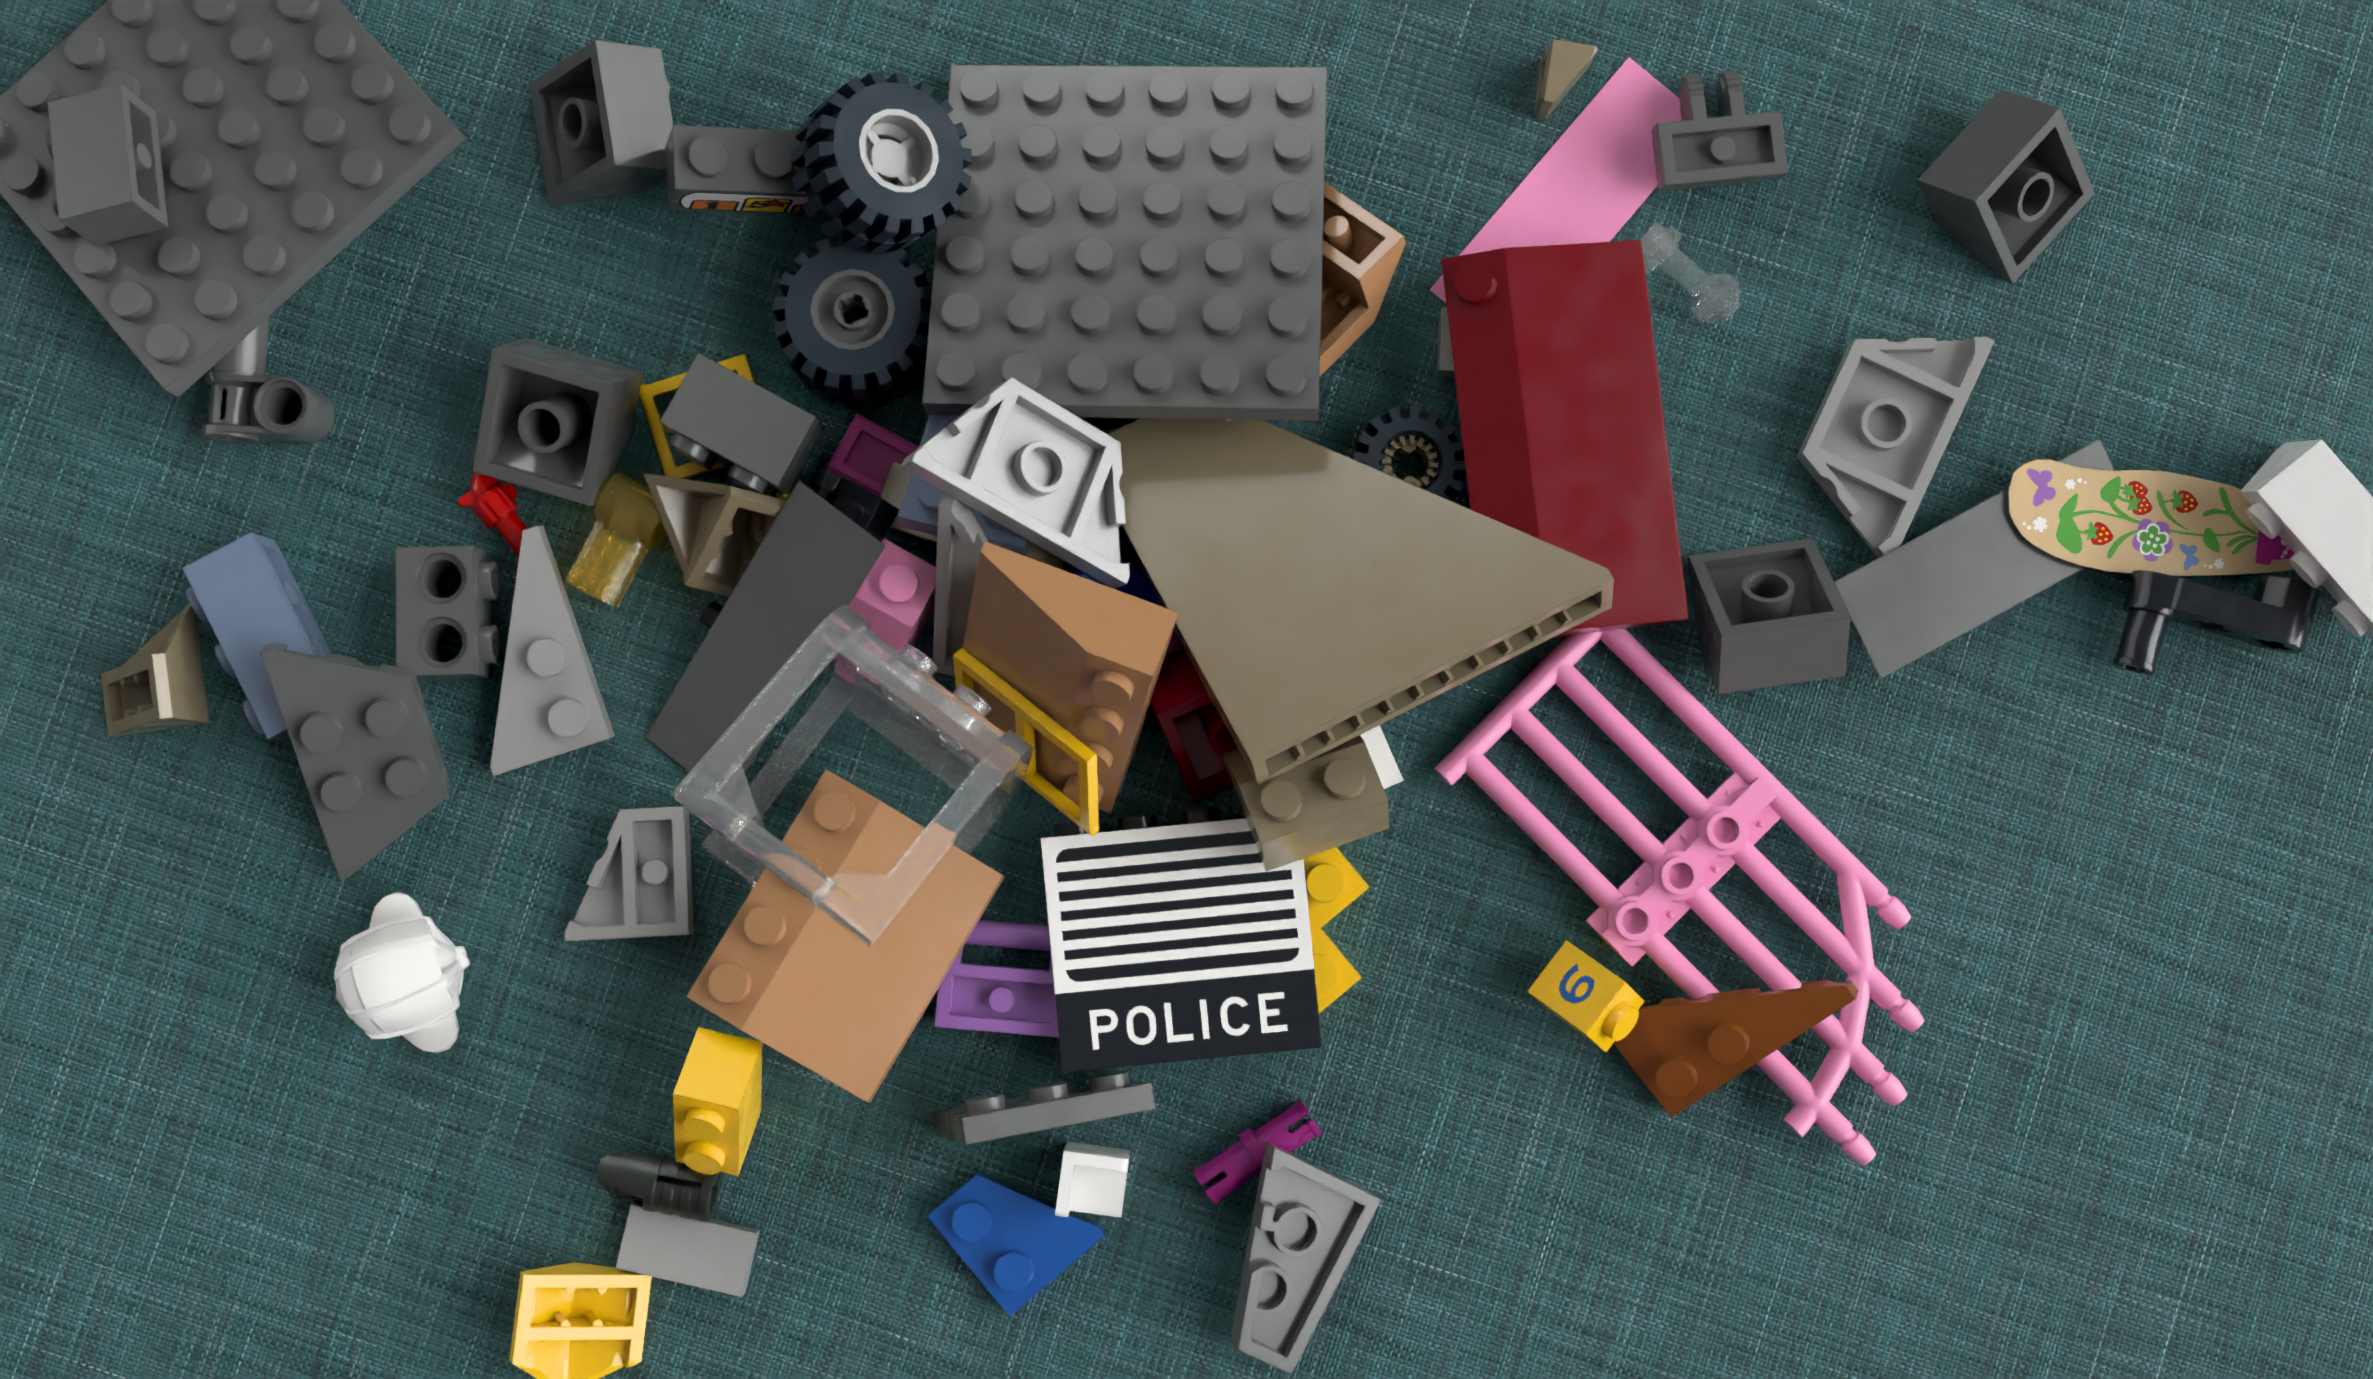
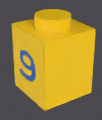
(1587, 997)

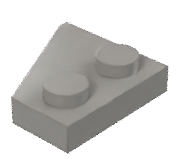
(641, 879)

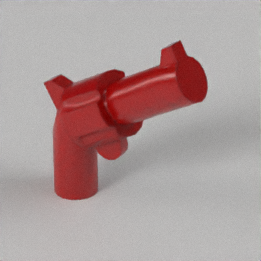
(495, 508)

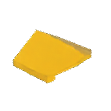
(579, 1321)

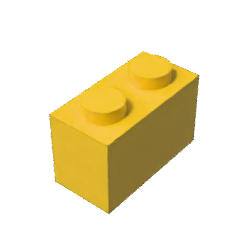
(717, 1102)

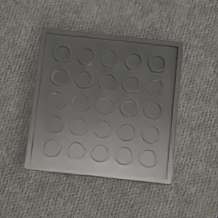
(274, 151)
(1134, 241)

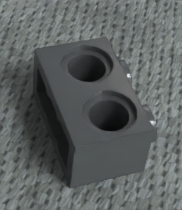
(427, 616)

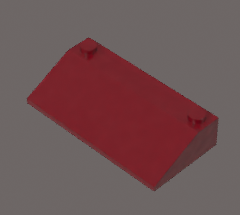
(1569, 414)

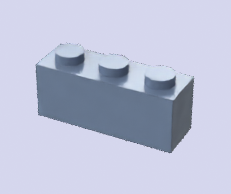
(251, 603)

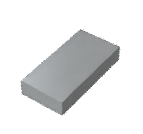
(688, 1250)

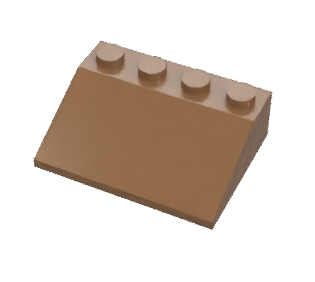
(1073, 653)
(813, 985)

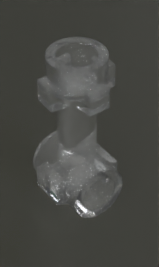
(1713, 295)

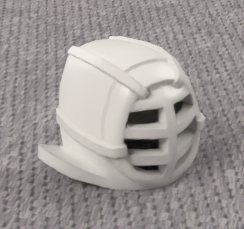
(402, 977)

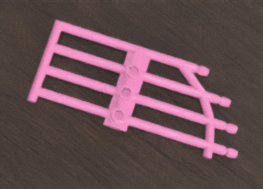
(1694, 858)

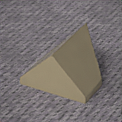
(712, 528)
(159, 683)

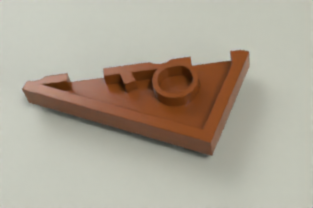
(1700, 1044)

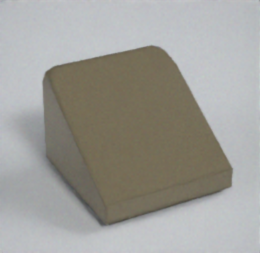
(1559, 71)

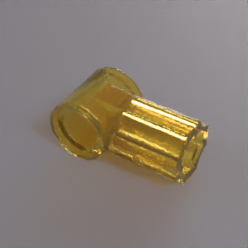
(619, 541)

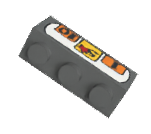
(732, 170)

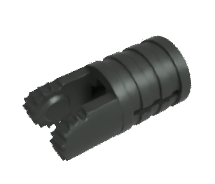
(661, 1184)

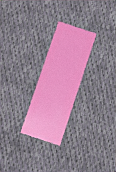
(1590, 175)

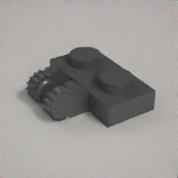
(1721, 148)

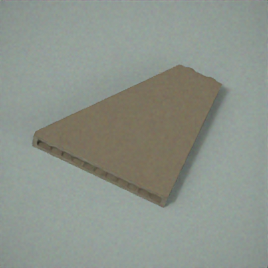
(1326, 586)

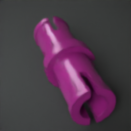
(1246, 1157)

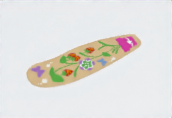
(2140, 521)

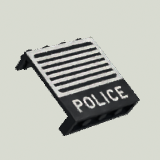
(1176, 944)

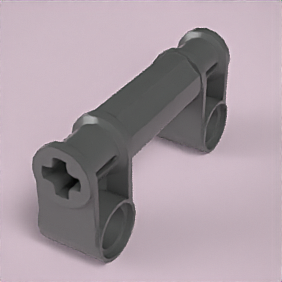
(254, 407)

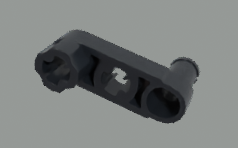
(2272, 620)

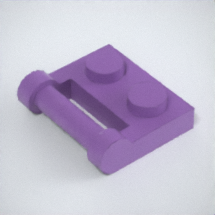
(1000, 996)

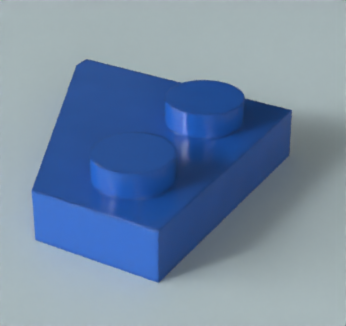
(1011, 1238)

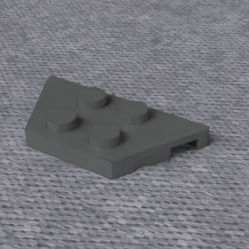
(359, 748)

